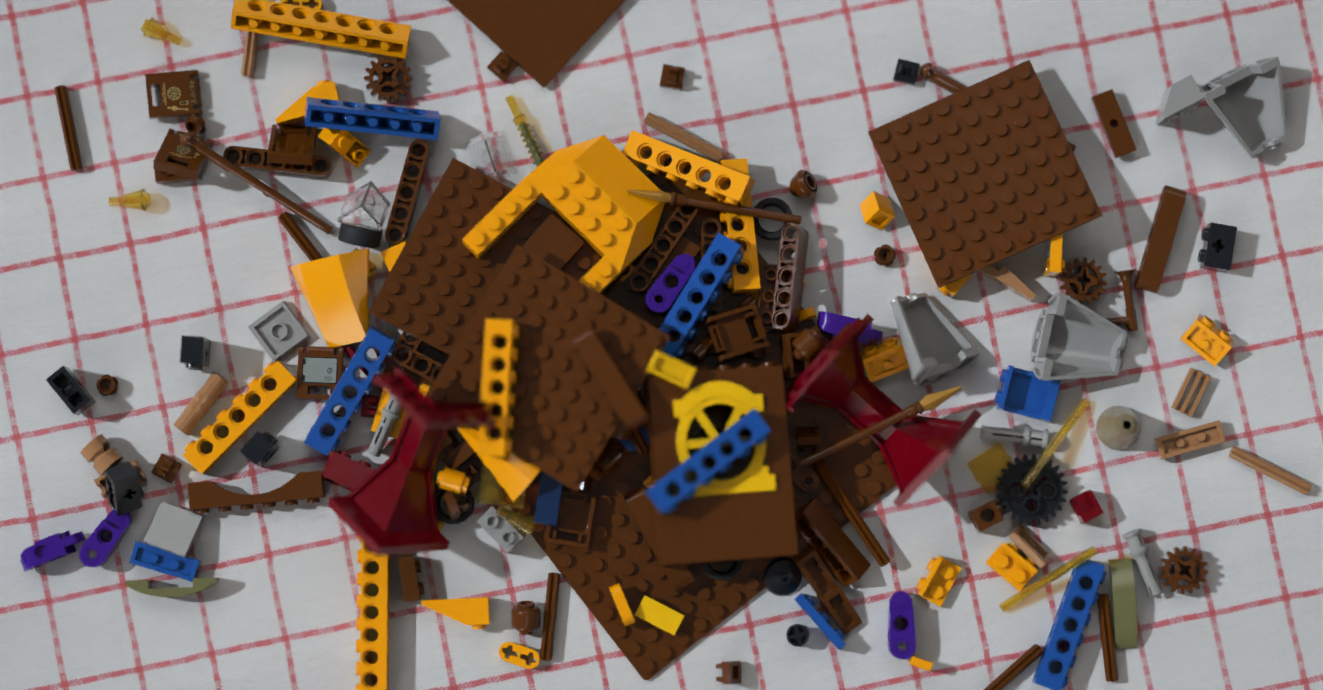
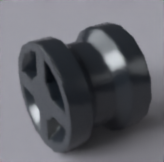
(800, 636)

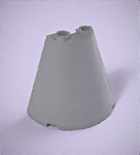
(1250, 104)
(930, 339)
(1075, 342)

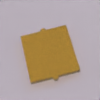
(988, 467)

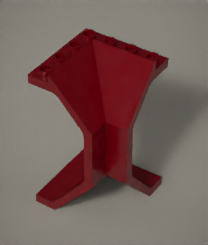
(910, 447)
(397, 502)

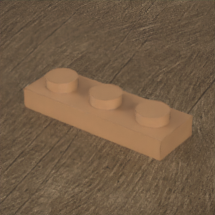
(1190, 440)

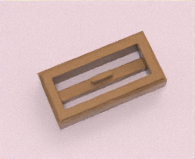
(1199, 375)
(1030, 546)

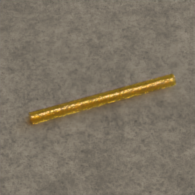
(1056, 441)
(1052, 576)

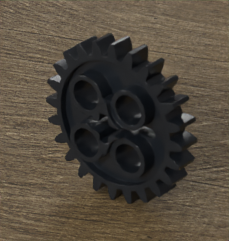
(1044, 505)

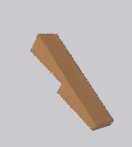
(1008, 280)

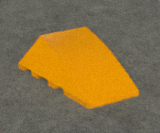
(337, 295)
(510, 472)

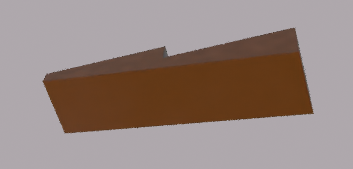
(827, 590)

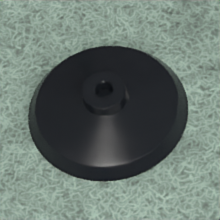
(782, 576)

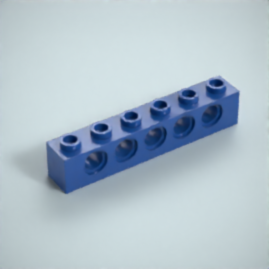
(372, 118)
(696, 285)
(373, 339)
(758, 433)
(1058, 632)

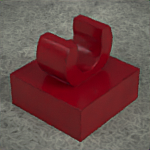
(369, 405)

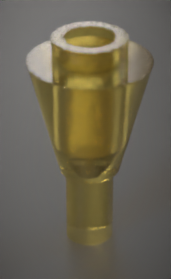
(156, 30)
(137, 200)
(522, 523)

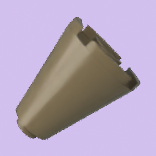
(1111, 429)

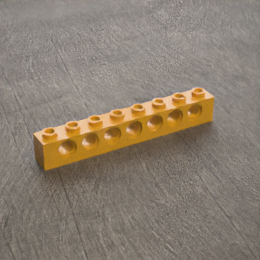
(321, 27)
(380, 623)

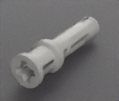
(390, 414)
(1029, 437)
(1139, 552)

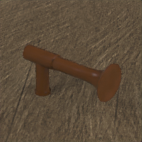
(1130, 318)

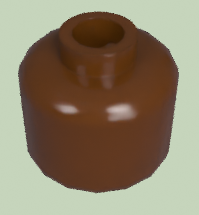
(808, 344)
(526, 617)

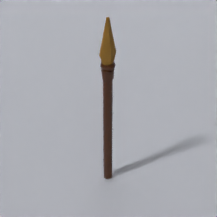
(683, 200)
(929, 402)

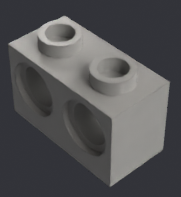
(500, 529)

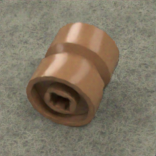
(101, 454)

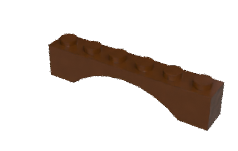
(301, 487)

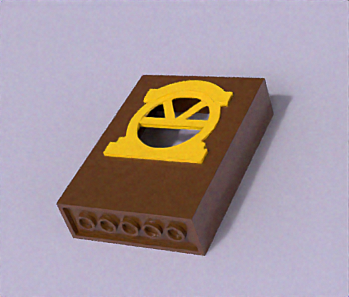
(734, 516)

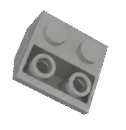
(1178, 98)

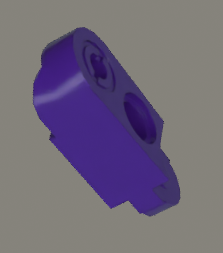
(682, 269)
(832, 323)
(118, 526)
(50, 549)
(901, 606)

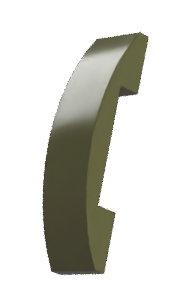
(145, 587)
(1124, 603)

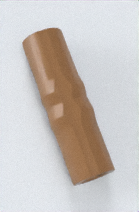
(201, 403)

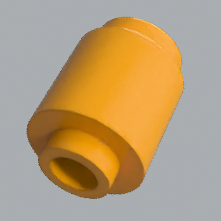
(453, 480)

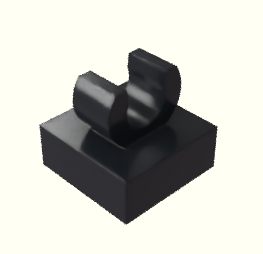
(906, 72)

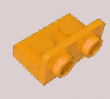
(1208, 339)
(884, 359)
(1011, 565)
(938, 580)

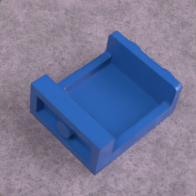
(1026, 394)

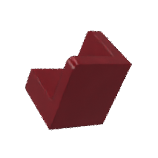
(1086, 506)

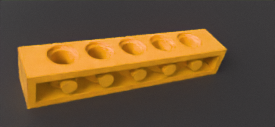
(736, 193)
(750, 281)
(490, 376)
(194, 450)

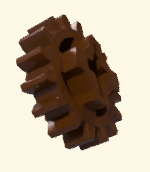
(381, 85)
(1081, 291)
(1175, 576)

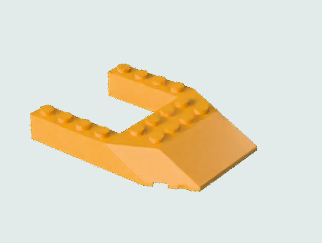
(590, 193)

